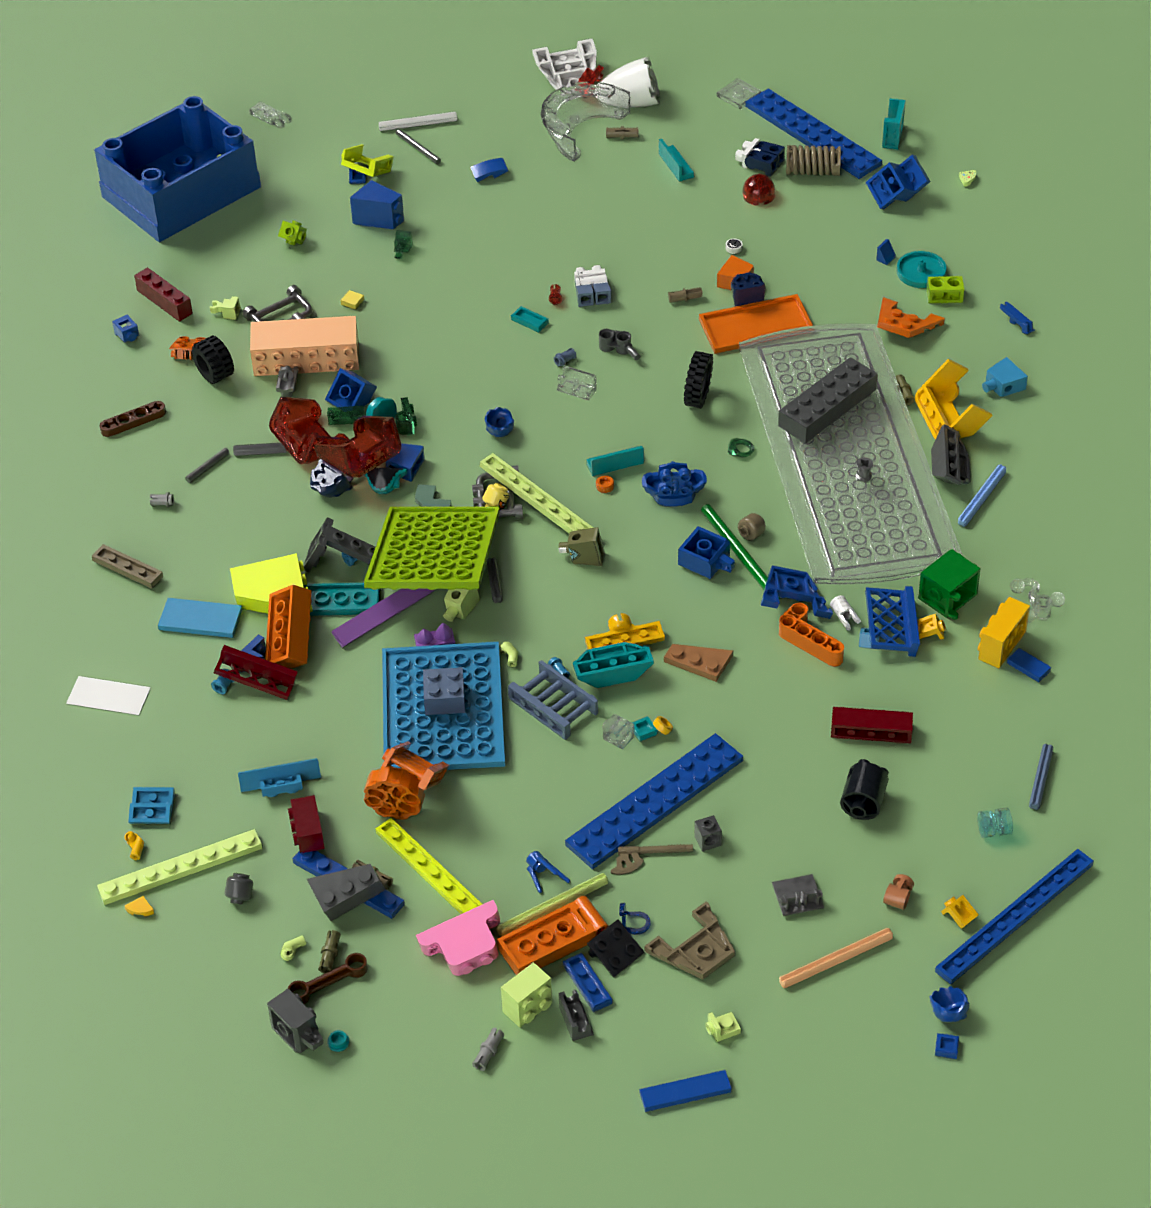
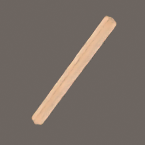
(835, 958)

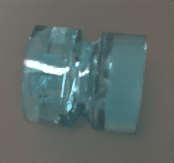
(998, 822)

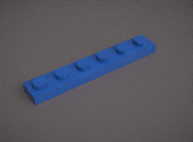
(319, 865)

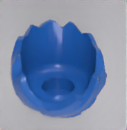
(499, 422)
(949, 1004)

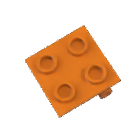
(182, 345)

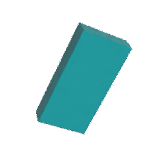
(529, 319)

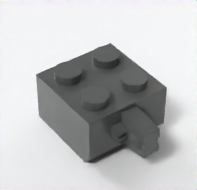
(294, 1022)

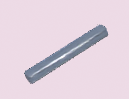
(1041, 776)

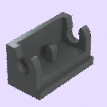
(574, 1016)

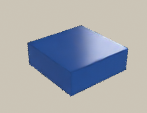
(947, 1046)

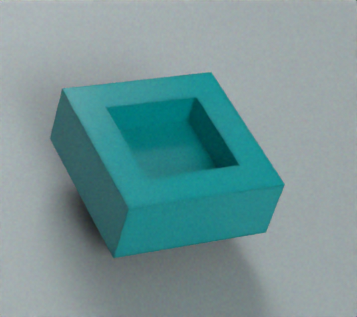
(644, 729)

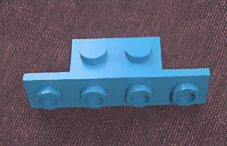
(279, 778)

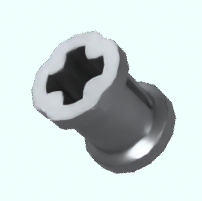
(864, 470)

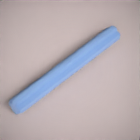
(982, 495)

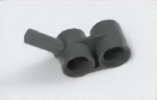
(619, 339)

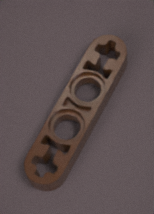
(109, 428)

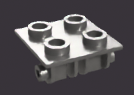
(798, 895)

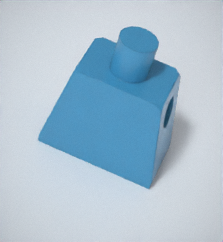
(1005, 378)

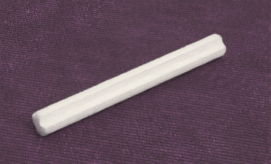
(417, 121)

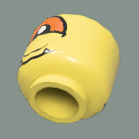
(496, 496)

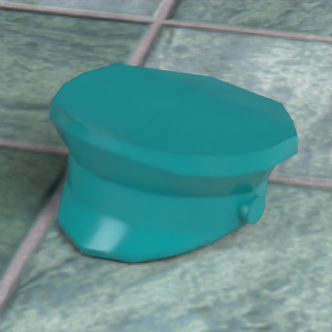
(382, 407)

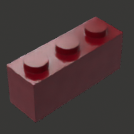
(306, 824)

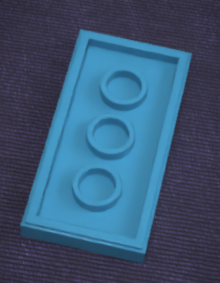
(200, 617)

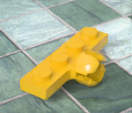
(626, 632)

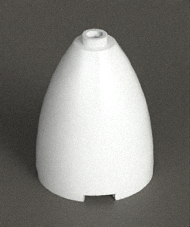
(638, 80)

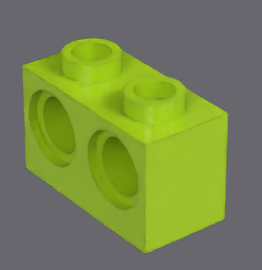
(945, 289)

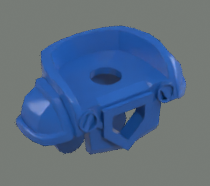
(674, 487)

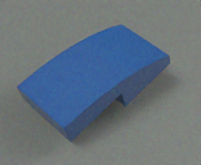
(490, 167)

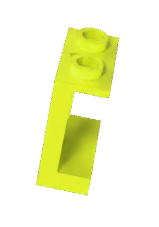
(376, 166)

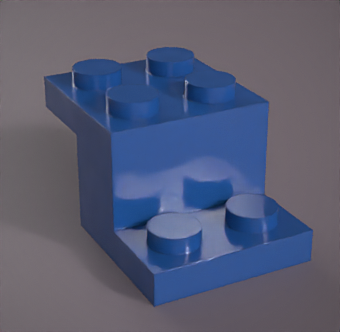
(897, 181)

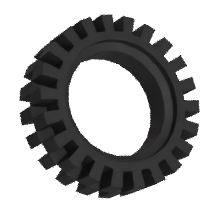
(698, 379)

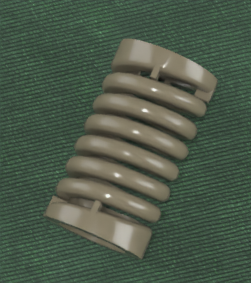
(813, 158)

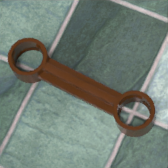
(331, 976)

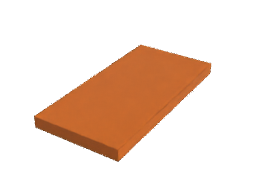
(739, 323)

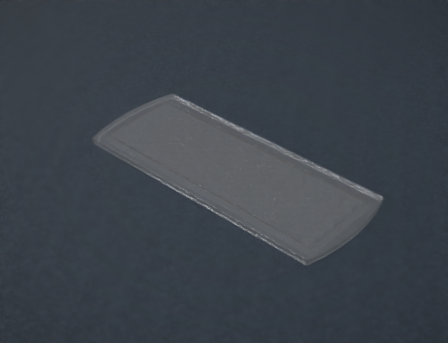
(845, 525)

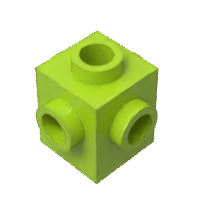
(292, 232)

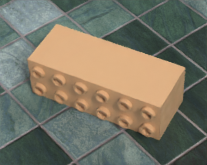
(306, 344)

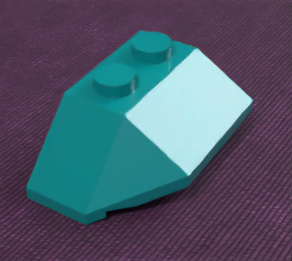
(613, 664)

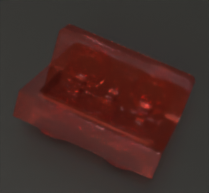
(592, 76)

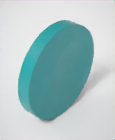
(919, 265)

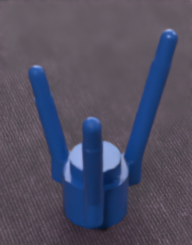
(538, 864)

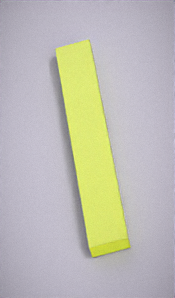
(427, 866)

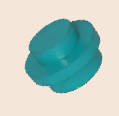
(338, 1041)

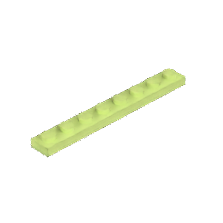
(532, 494)
(179, 867)

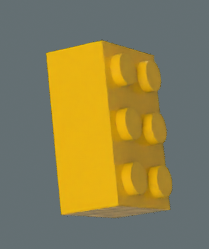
(1003, 632)

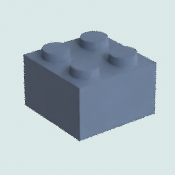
(443, 691)

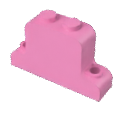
(464, 939)

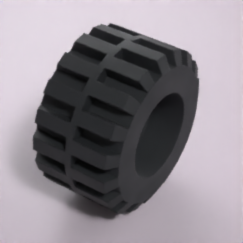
(213, 359)

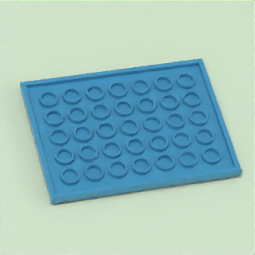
(457, 739)

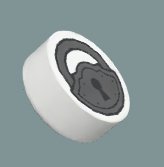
(733, 246)

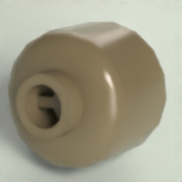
(752, 525)

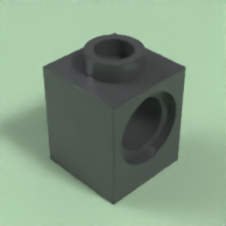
(708, 833)

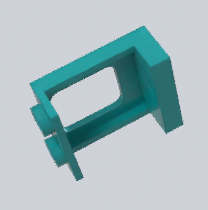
(893, 124)

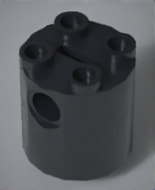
(864, 790)

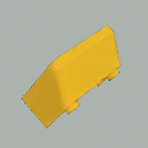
(936, 404)

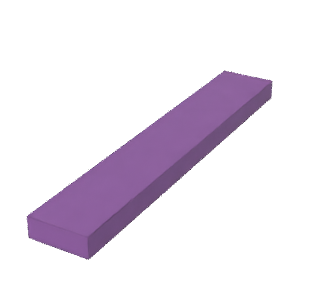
(378, 614)

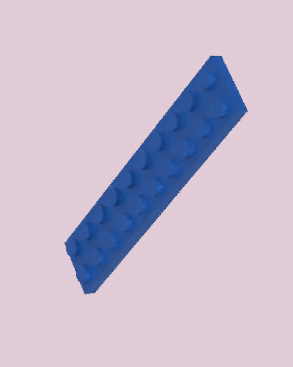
(812, 131)
(653, 801)

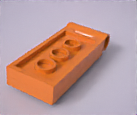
(552, 935)

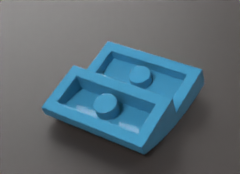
(151, 805)

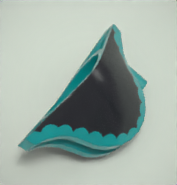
(385, 479)

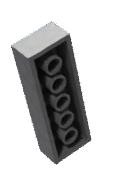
(827, 400)

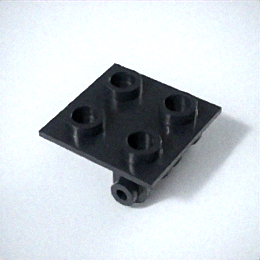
(615, 948)

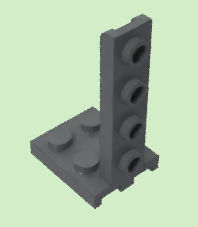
(338, 540)

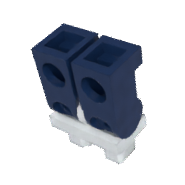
(761, 156)

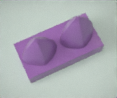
(441, 636)

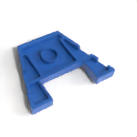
(794, 585)

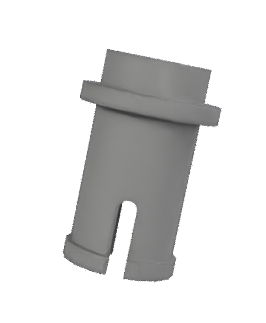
(162, 499)

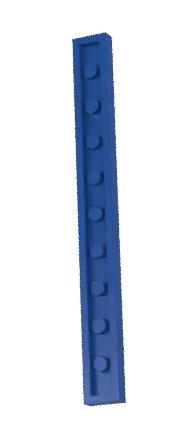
(1013, 916)

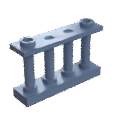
(548, 715)

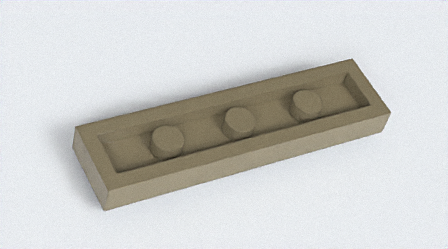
(127, 566)

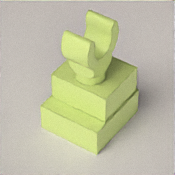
(230, 308)

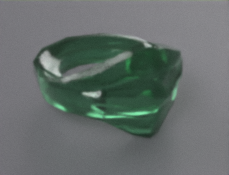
(732, 450)

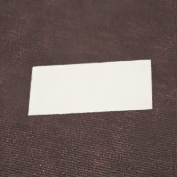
(108, 695)

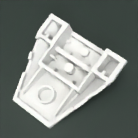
(566, 66)

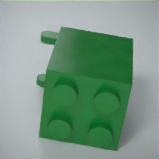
(949, 583)

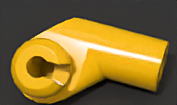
(135, 843)

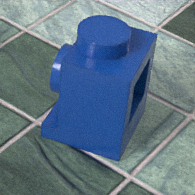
(127, 333)

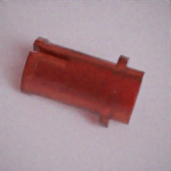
(555, 296)

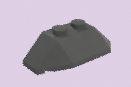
(950, 457)

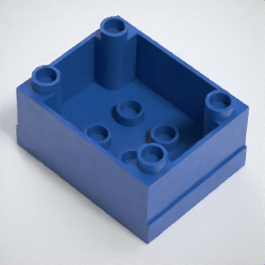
(170, 172)

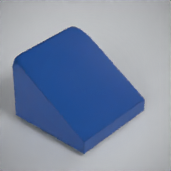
(356, 177)
(885, 252)

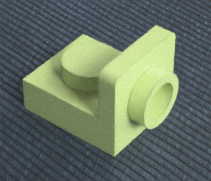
(722, 1026)

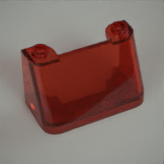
(298, 428)
(373, 444)

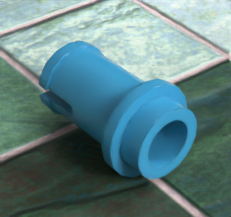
(557, 664)

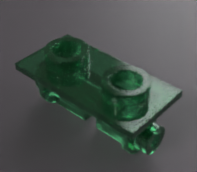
(344, 415)

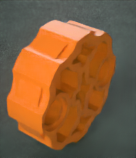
(393, 793)

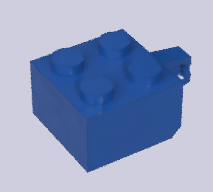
(705, 553)

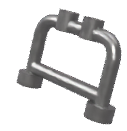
(293, 293)
(512, 510)

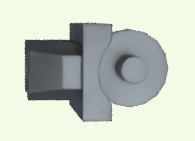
(287, 381)

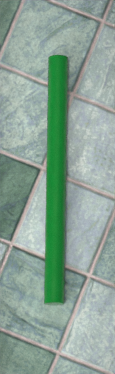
(735, 545)

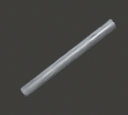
(418, 146)

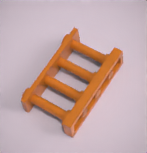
(425, 771)

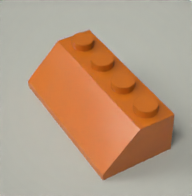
(288, 626)

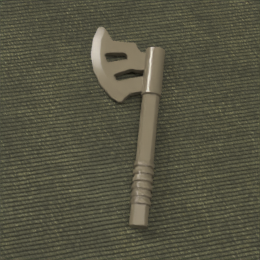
(624, 853)

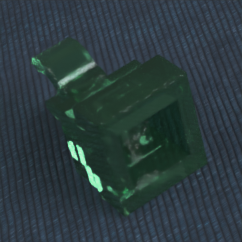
(402, 243)

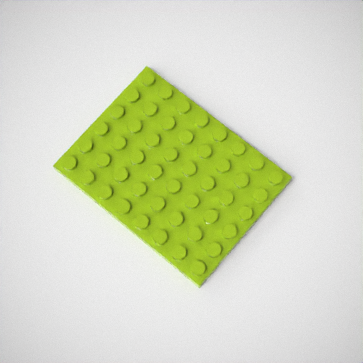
(432, 548)

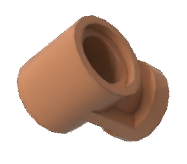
(899, 892)

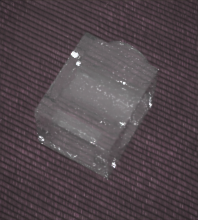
(618, 731)

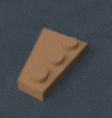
(699, 660)

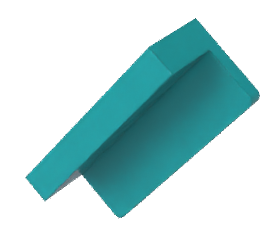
(675, 161)
(616, 460)

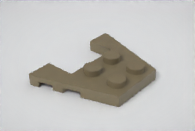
(701, 952)

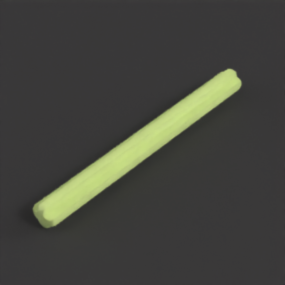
(552, 904)

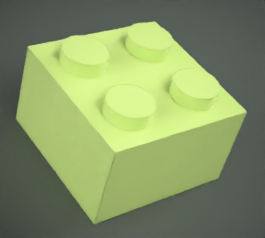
(526, 995)

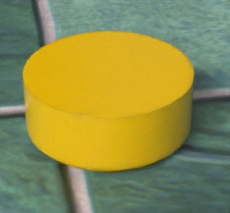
(663, 725)

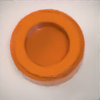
(605, 484)

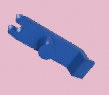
(1017, 317)

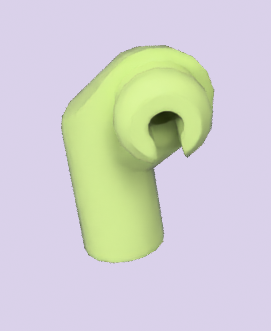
(512, 653)

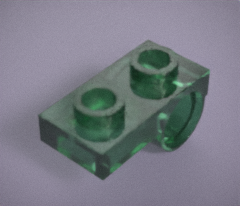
(404, 420)

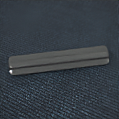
(257, 449)
(494, 580)

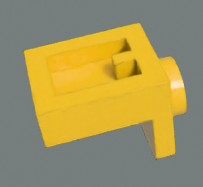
(930, 626)
(960, 910)

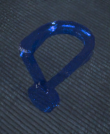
(622, 913)

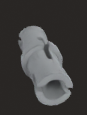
(488, 1049)

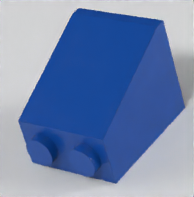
(377, 206)

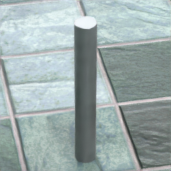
(205, 466)

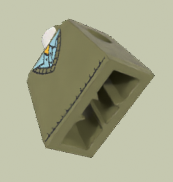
(584, 547)

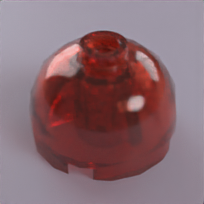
(758, 189)

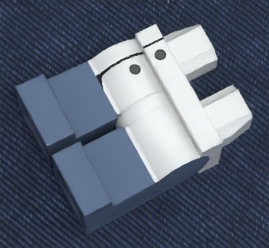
(591, 285)

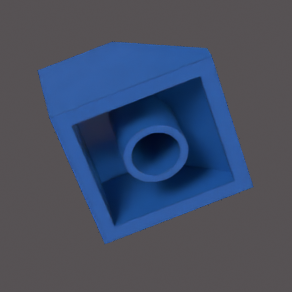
(350, 390)

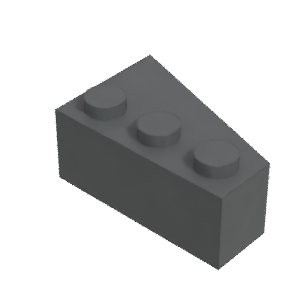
(345, 889)

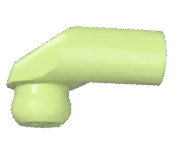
(289, 947)

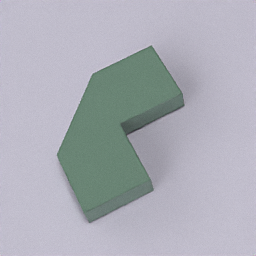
(425, 497)

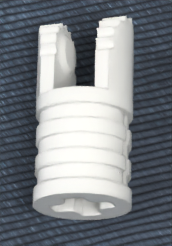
(844, 611)

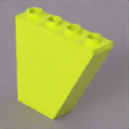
(257, 580)

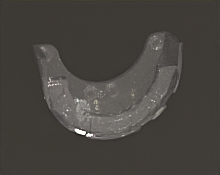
(573, 105)

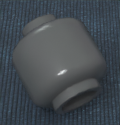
(238, 888)

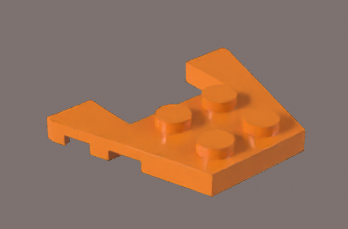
(902, 323)

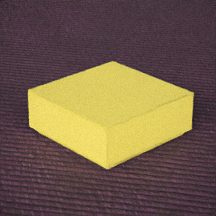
(352, 299)

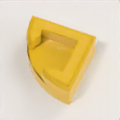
(139, 907)

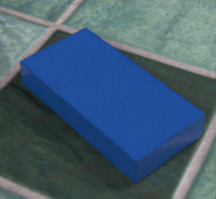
(1029, 665)

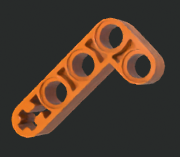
(796, 630)

